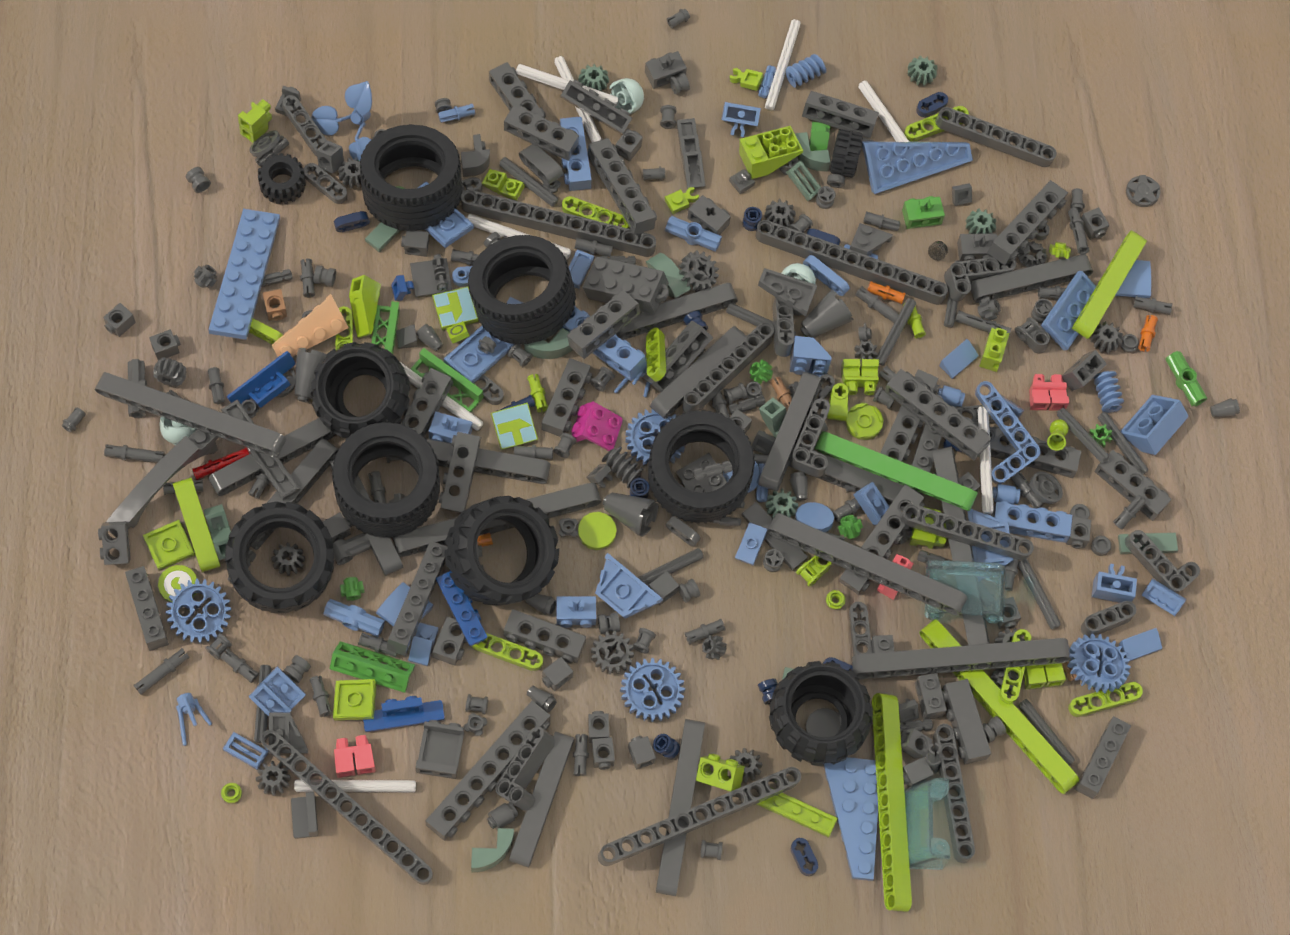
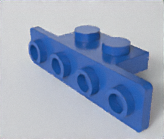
(266, 383)
(462, 610)
(404, 713)

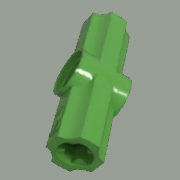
(1181, 369)

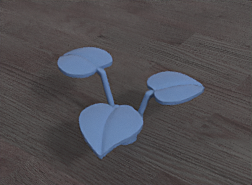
(356, 97)

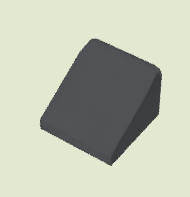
(407, 337)

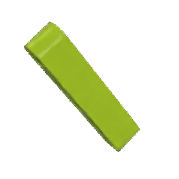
(196, 525)

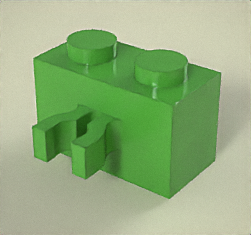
(923, 212)

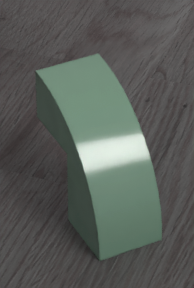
(813, 160)
(676, 285)
(556, 348)
(773, 415)
(218, 528)
(489, 857)

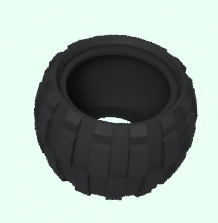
(345, 365)
(830, 684)

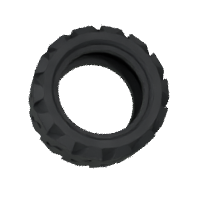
(273, 516)
(539, 541)

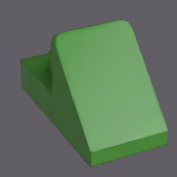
(819, 136)

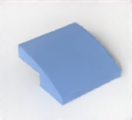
(1137, 281)
(392, 605)
(277, 693)

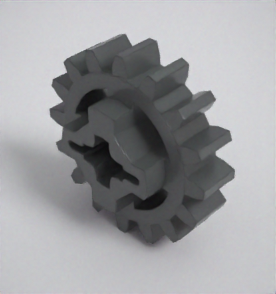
(698, 270)
(619, 656)

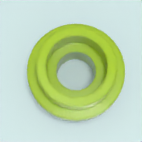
(835, 594)
(229, 787)

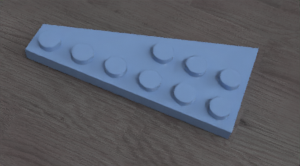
(903, 162)
(856, 807)

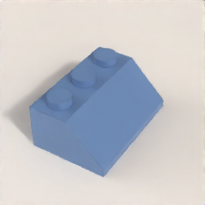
(1155, 423)

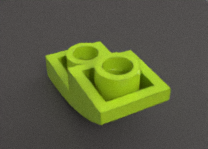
(502, 185)

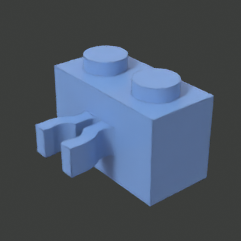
(740, 114)
(445, 426)
(1114, 587)
(576, 611)

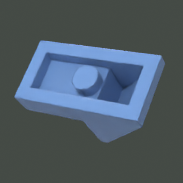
(423, 644)

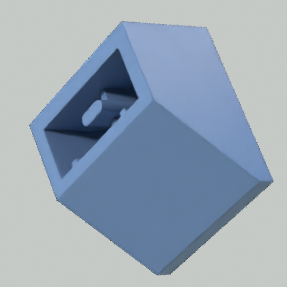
(809, 357)

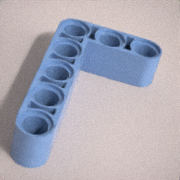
(1009, 431)

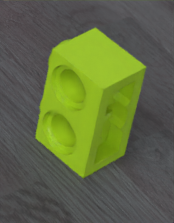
(719, 777)

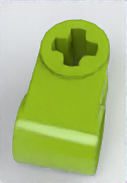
(838, 404)
(812, 570)

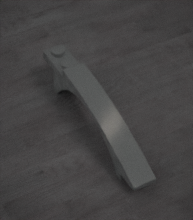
(182, 454)

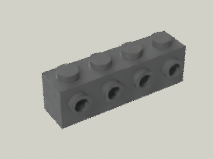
(596, 107)
(965, 722)

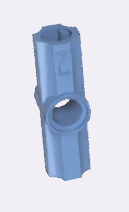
(683, 229)
(354, 617)

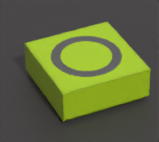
(458, 332)

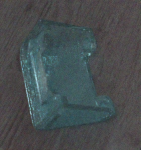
(981, 583)
(923, 849)

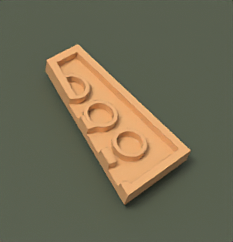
(315, 328)

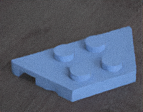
(983, 555)
(624, 590)

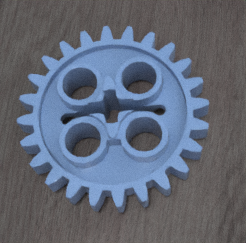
(653, 422)
(184, 599)
(1087, 659)
(636, 698)

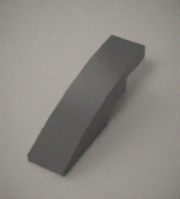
(690, 153)

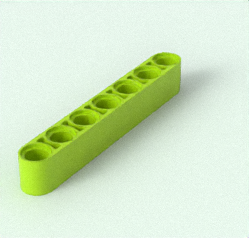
(1109, 284)

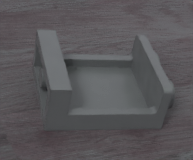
(440, 749)

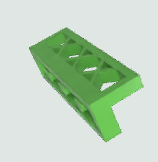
(391, 328)
(460, 382)
(371, 668)

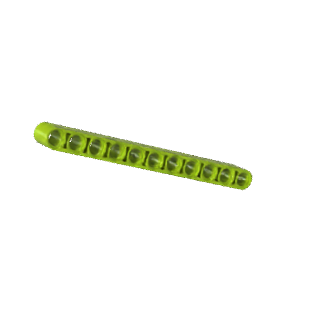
(1016, 724)
(891, 803)

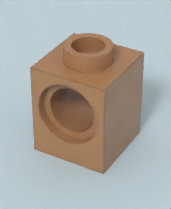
(275, 298)

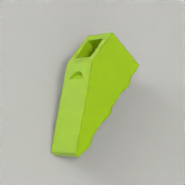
(364, 300)

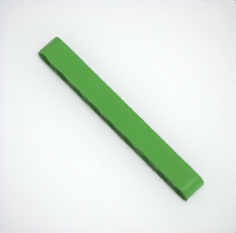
(896, 471)

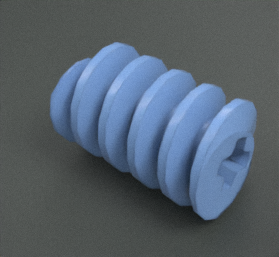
(805, 69)
(1107, 391)

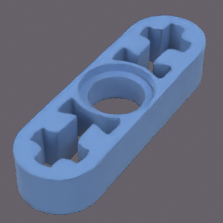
(826, 275)

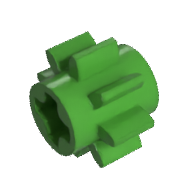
(761, 372)
(1101, 430)
(850, 526)
(352, 588)

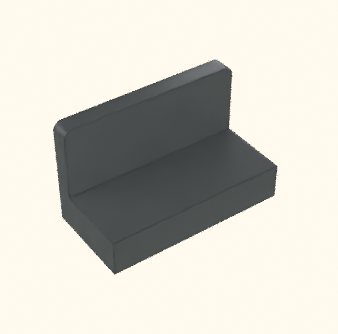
(304, 816)

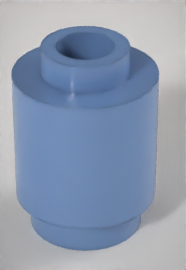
(951, 396)
(1006, 493)

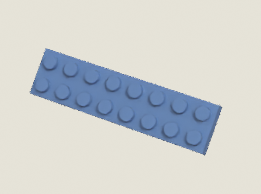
(244, 274)

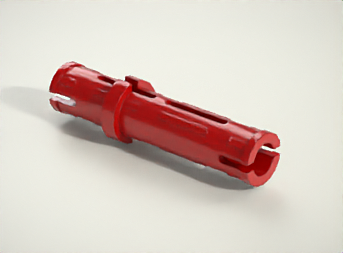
(213, 466)

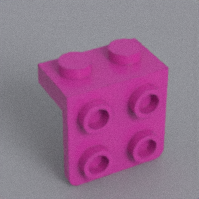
(597, 425)

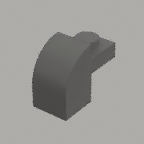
(475, 161)

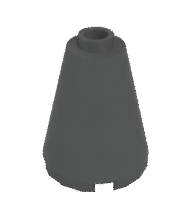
(826, 316)
(305, 368)
(632, 511)

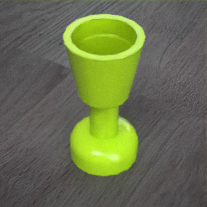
(1058, 431)

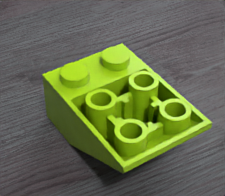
(769, 151)

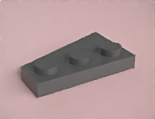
(788, 289)

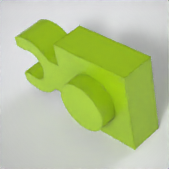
(748, 79)
(679, 201)
(1060, 250)

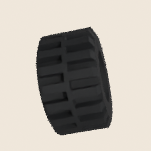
(846, 153)
(281, 166)

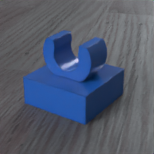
(401, 288)

